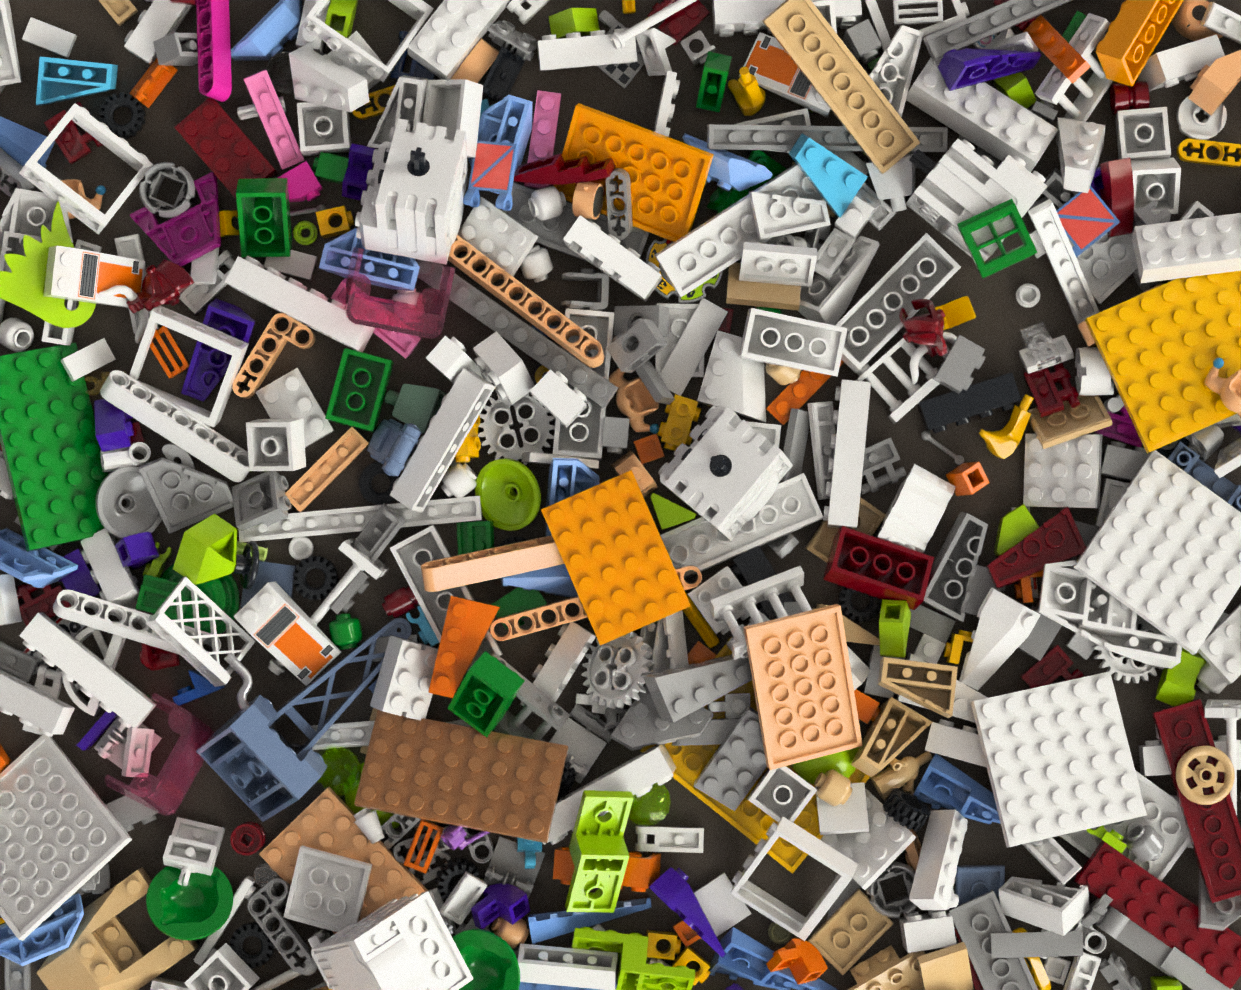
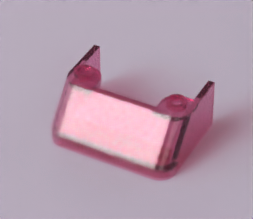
(422, 320)
(180, 769)

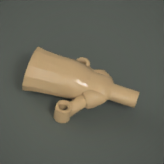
(900, 773)

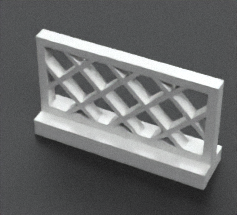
(186, 646)

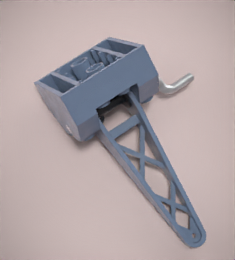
(258, 759)

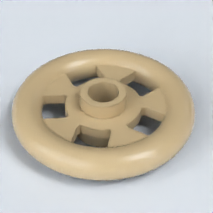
(1184, 772)

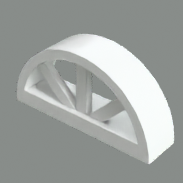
(111, 656)
(1054, 859)

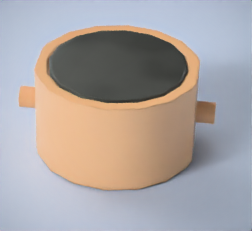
(588, 200)

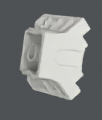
(916, 509)

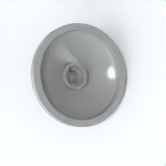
(140, 511)

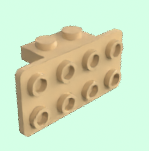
(888, 972)

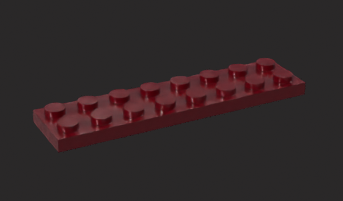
(1211, 827)
(1161, 912)

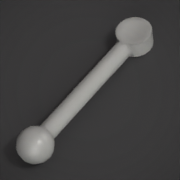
(305, 211)
(958, 459)

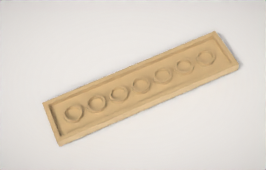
(841, 82)

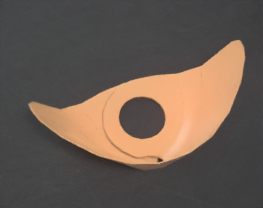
(1184, 17)

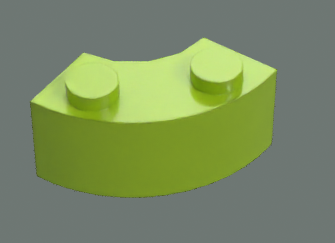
(1178, 683)

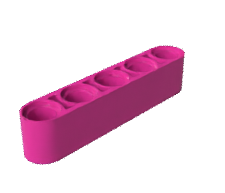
(214, 49)

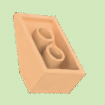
(1216, 82)

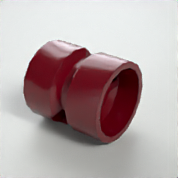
(1127, 97)
(248, 838)

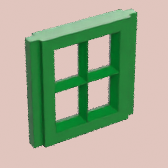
(987, 218)

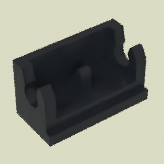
(502, 75)

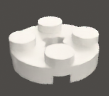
(1190, 125)

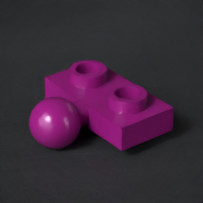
(1121, 429)

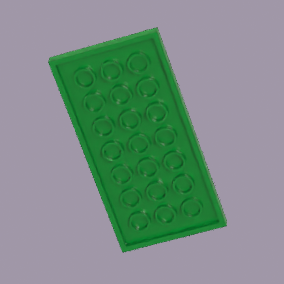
(49, 447)

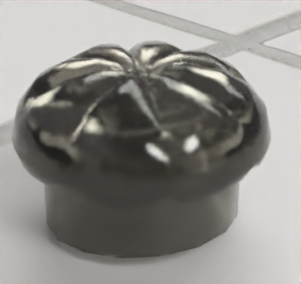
(280, 72)

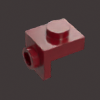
(157, 658)

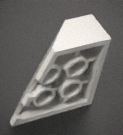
(733, 380)

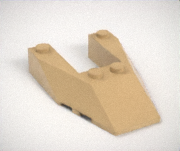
(105, 952)

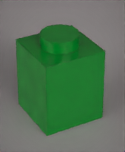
(330, 167)

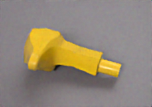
(747, 92)
(1005, 441)

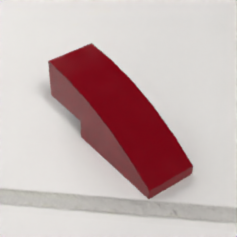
(1119, 194)

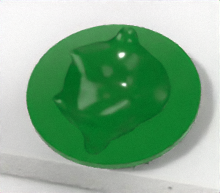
(221, 591)
(189, 910)
(488, 960)

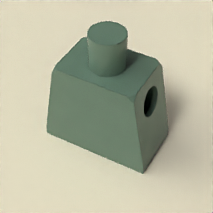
(415, 404)

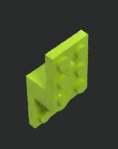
(599, 851)
(632, 956)

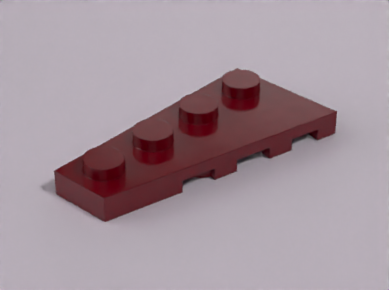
(1051, 543)

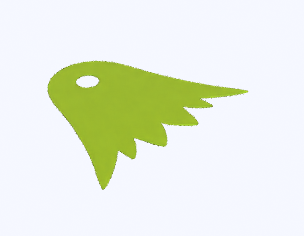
(27, 281)

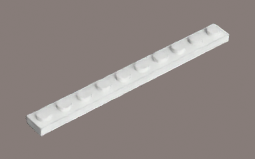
(356, 518)

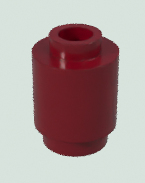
(399, 602)

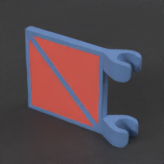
(492, 171)
(1086, 219)

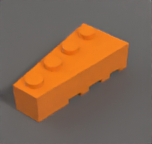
(460, 641)
(638, 875)

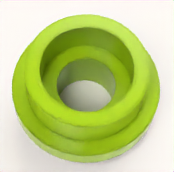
(298, 230)

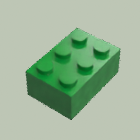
(264, 217)
(359, 390)
(486, 694)

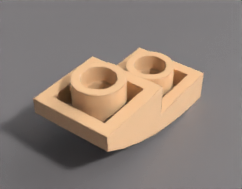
(477, 62)

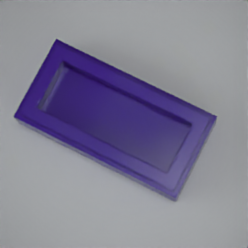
(97, 730)

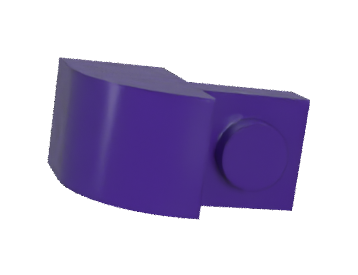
(356, 174)
(137, 550)
(500, 901)

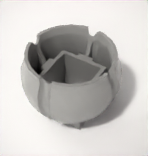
(151, 185)
(896, 906)

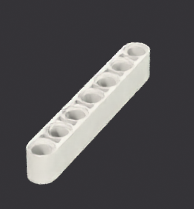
(176, 425)
(125, 615)

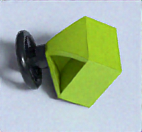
(210, 553)

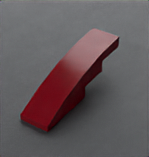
(558, 172)

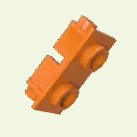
(153, 83)

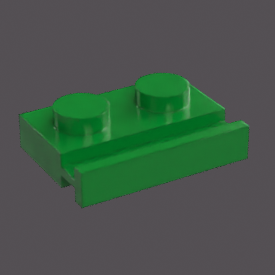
(474, 536)
(155, 592)

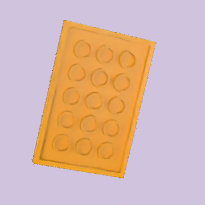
(663, 172)
(615, 557)

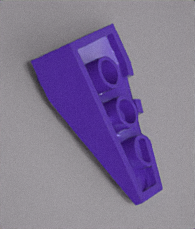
(976, 66)
(208, 363)
(679, 896)

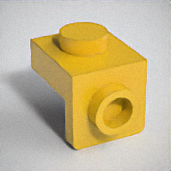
(954, 648)

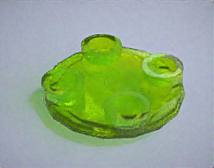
(342, 771)
(650, 807)

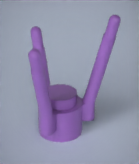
(454, 836)

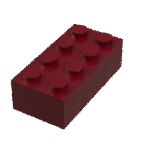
(223, 146)
(878, 567)

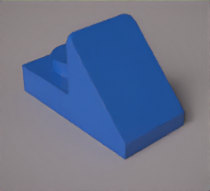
(202, 688)

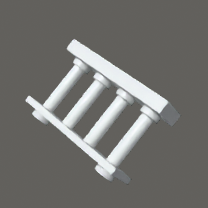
(1056, 83)
(915, 392)
(751, 595)

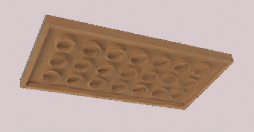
(462, 776)

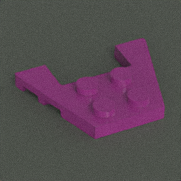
(191, 232)

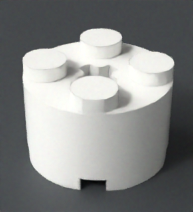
(1092, 373)

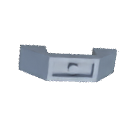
(1190, 463)

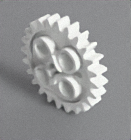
(494, 432)
(1128, 669)
(617, 670)

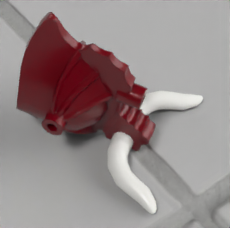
(159, 287)
(927, 332)

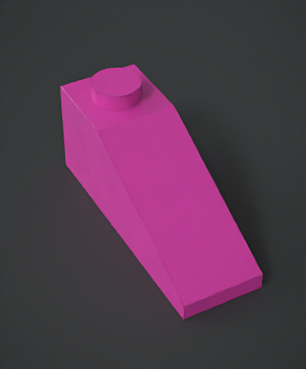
(302, 183)

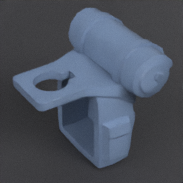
(393, 445)

